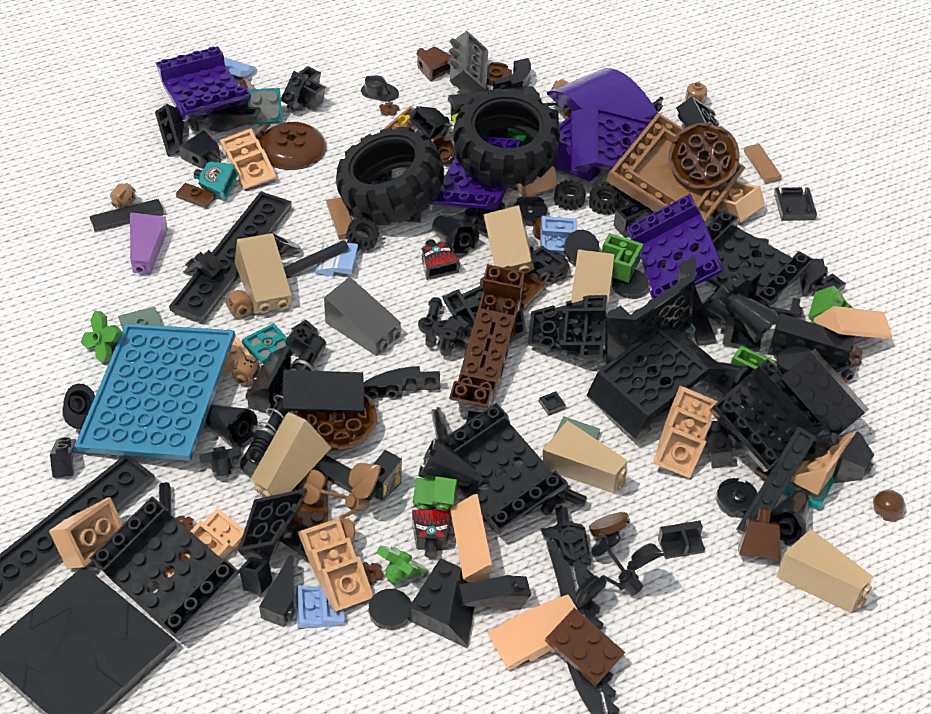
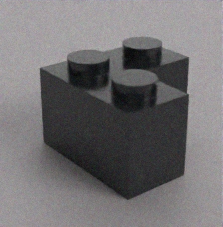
(312, 92)
(629, 212)
(719, 445)

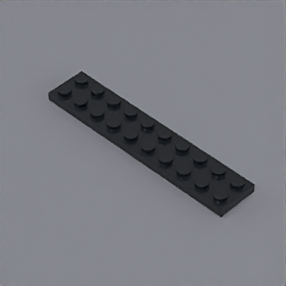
(203, 294)
(36, 548)

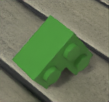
(626, 256)
(435, 494)

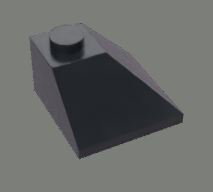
(854, 461)

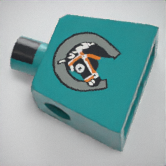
(217, 178)

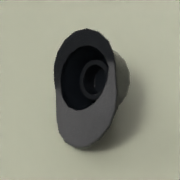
(377, 88)
(282, 243)
(77, 404)

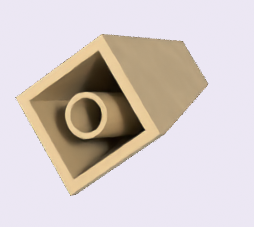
(509, 239)
(262, 273)
(592, 274)
(289, 457)
(585, 459)
(825, 572)

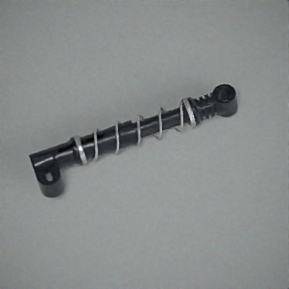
(310, 348)

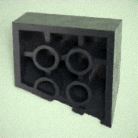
(694, 111)
(269, 523)
(439, 604)

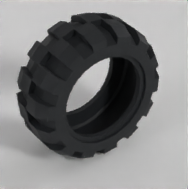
(506, 165)
(400, 196)

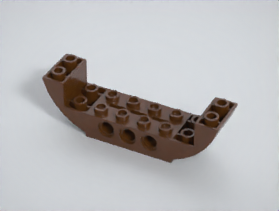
(490, 337)

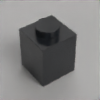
(256, 575)

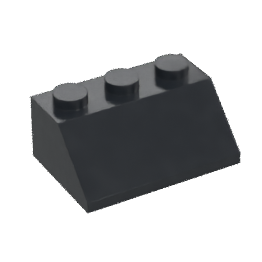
(269, 380)

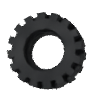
(567, 188)
(603, 192)
(364, 226)

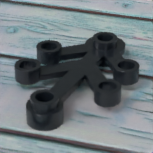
(429, 325)

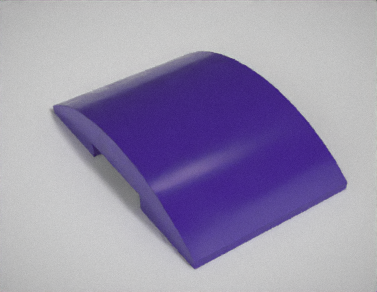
(605, 89)

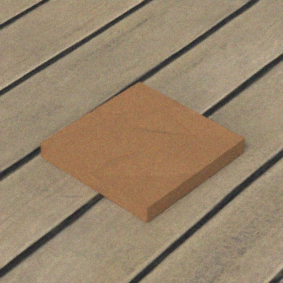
(647, 174)

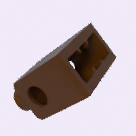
(433, 62)
(761, 536)

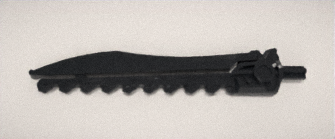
(575, 551)

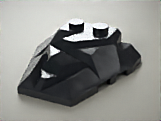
(465, 308)
(571, 329)

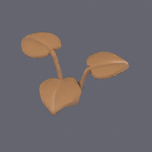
(361, 478)

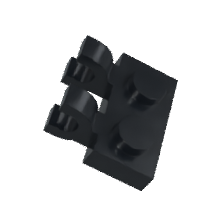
(548, 263)

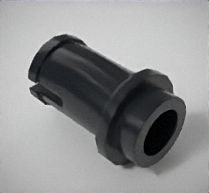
(435, 305)

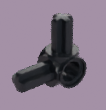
(476, 217)
(561, 497)

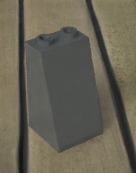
(360, 317)

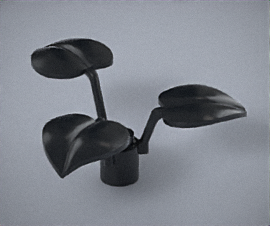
(627, 579)

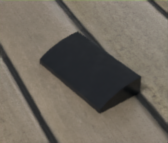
(323, 391)

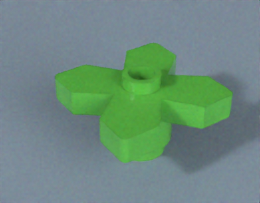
(102, 337)
(400, 564)

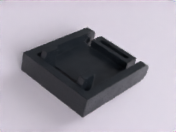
(794, 204)

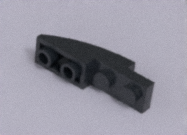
(395, 381)

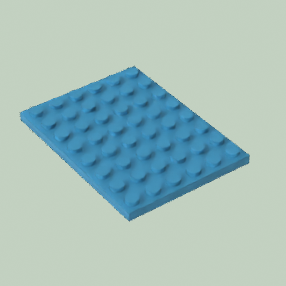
(156, 392)

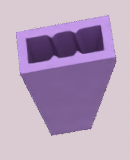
(146, 239)

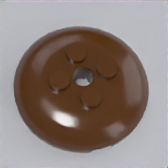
(708, 141)
(293, 145)
(342, 429)

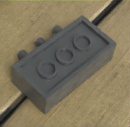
(468, 63)

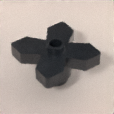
(221, 459)

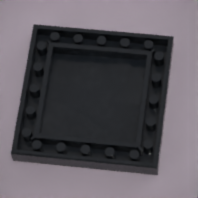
(81, 648)

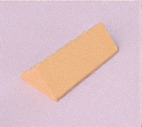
(855, 322)
(817, 472)
(471, 539)

